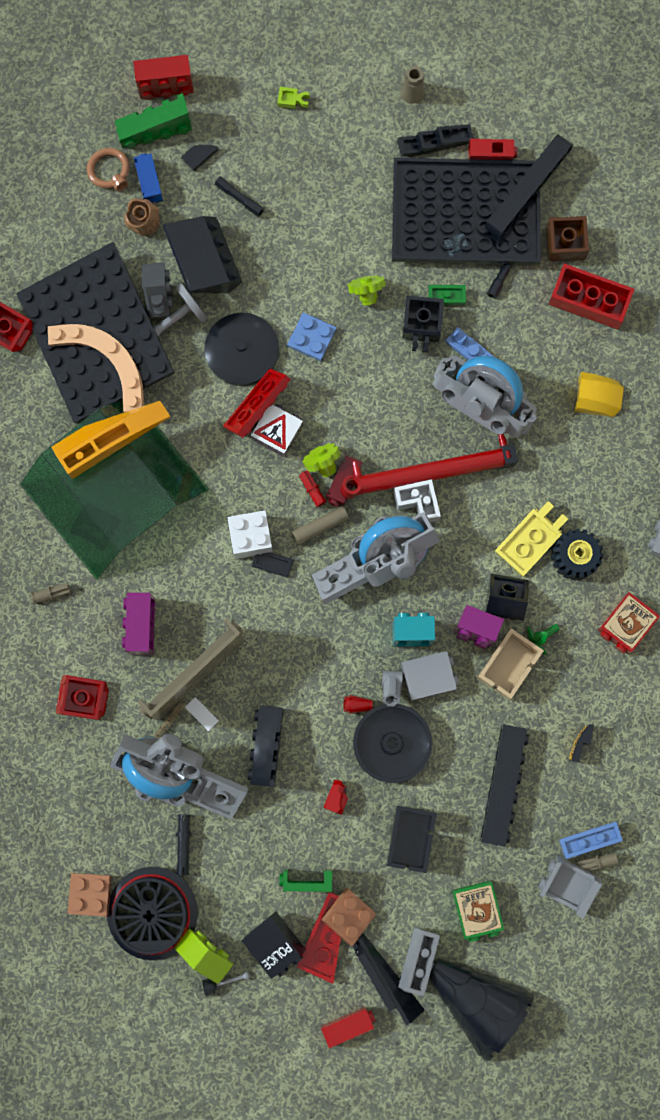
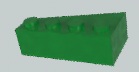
(154, 123)

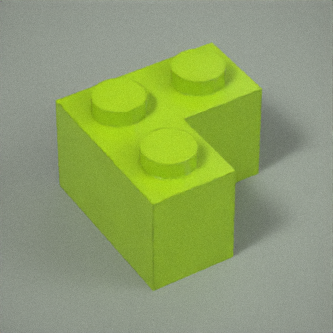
(204, 956)

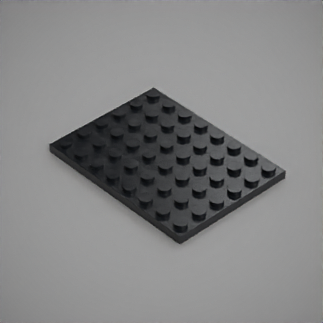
(459, 196)
(102, 296)

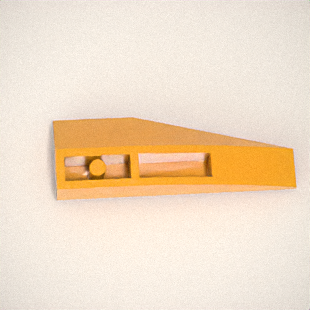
(105, 437)

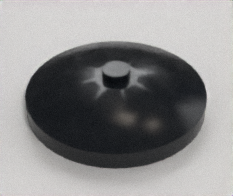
(241, 348)
(392, 743)

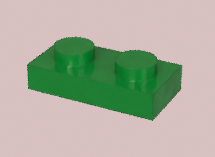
(450, 293)

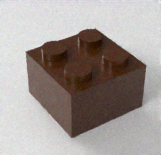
(567, 238)

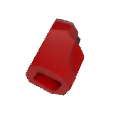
(336, 798)

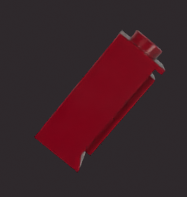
(334, 494)

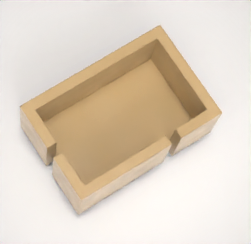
(509, 664)

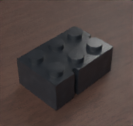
(410, 839)

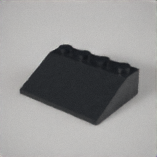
(203, 255)

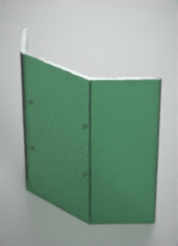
(114, 498)

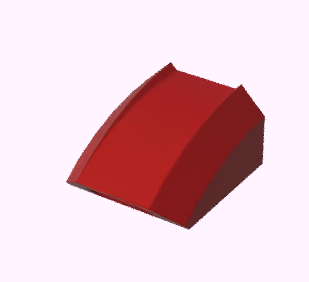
(14, 329)
(82, 697)

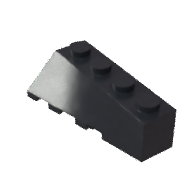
(266, 746)

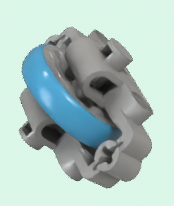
(487, 393)

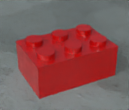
(163, 77)

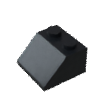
(507, 597)

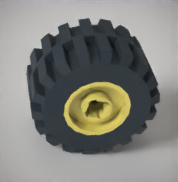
(577, 554)

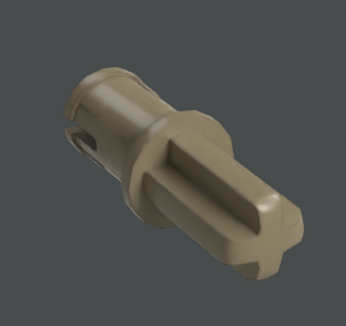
(50, 593)
(598, 862)

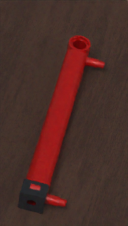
(384, 480)

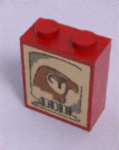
(628, 623)

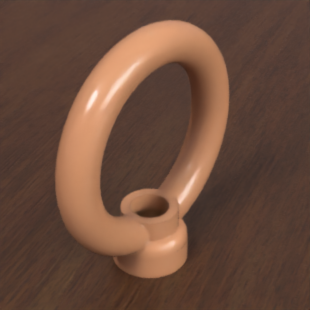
(119, 180)

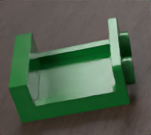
(306, 886)

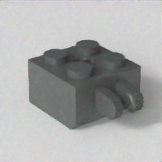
(157, 289)

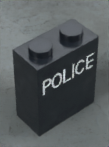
(274, 946)

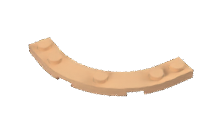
(122, 360)

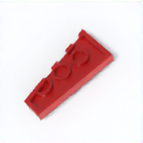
(322, 946)

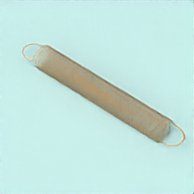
(164, 724)

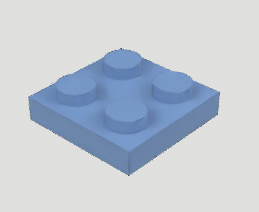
(311, 336)

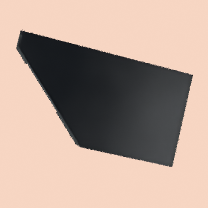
(198, 155)

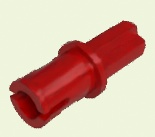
(312, 488)

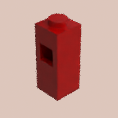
(492, 149)
(348, 1026)

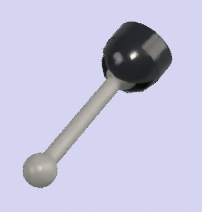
(210, 986)

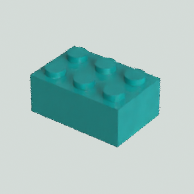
(413, 630)

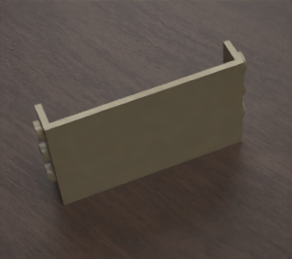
(194, 673)

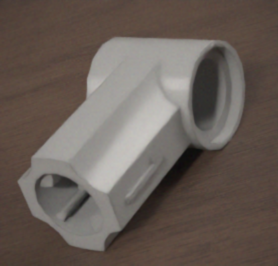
(392, 684)

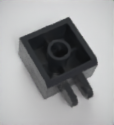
(419, 329)

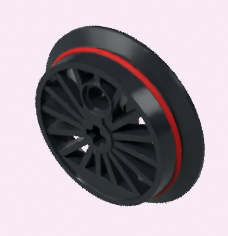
(152, 948)

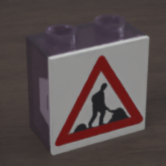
(277, 430)

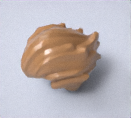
(142, 216)

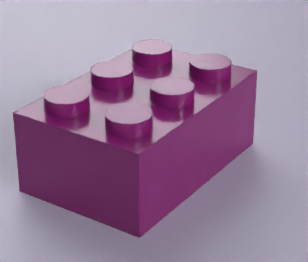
(139, 624)
(478, 627)

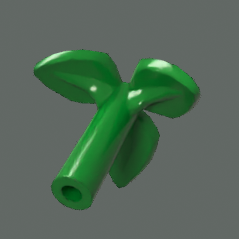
(541, 637)

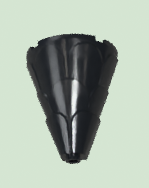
(481, 1005)

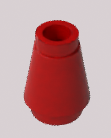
(356, 704)

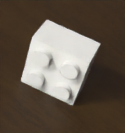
(249, 534)

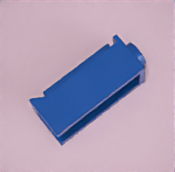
(148, 178)

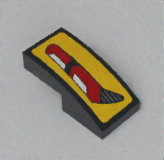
(583, 738)

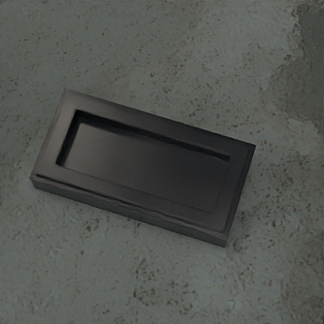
(273, 564)

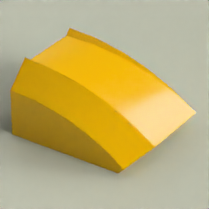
(598, 395)

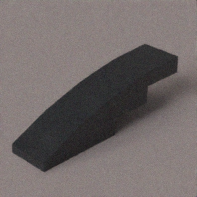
(433, 141)

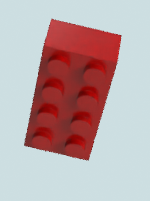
(591, 296)

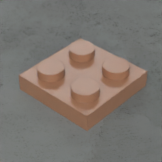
(89, 894)
(348, 916)

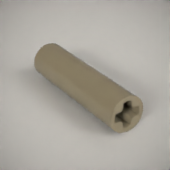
(320, 525)

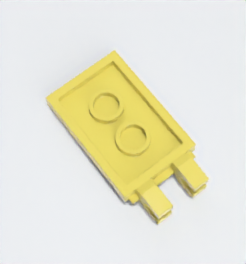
(531, 539)

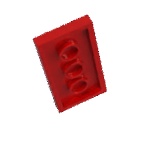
(256, 403)

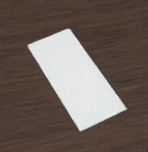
(201, 713)

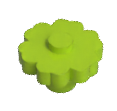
(367, 288)
(322, 459)

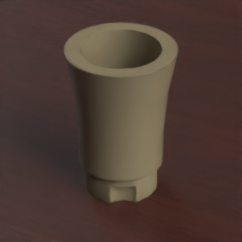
(413, 85)

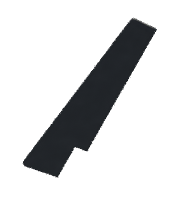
(386, 981)

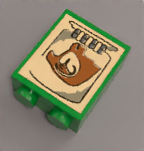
(478, 911)

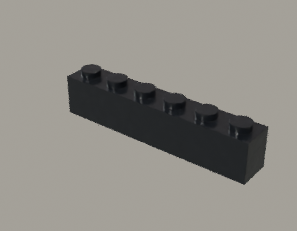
(503, 785)

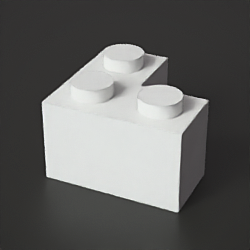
(420, 496)

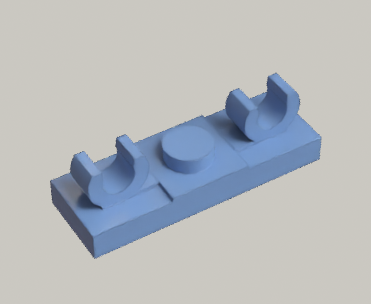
(466, 345)
(590, 840)

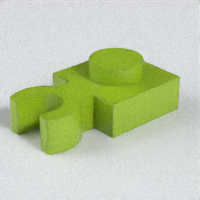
(289, 98)

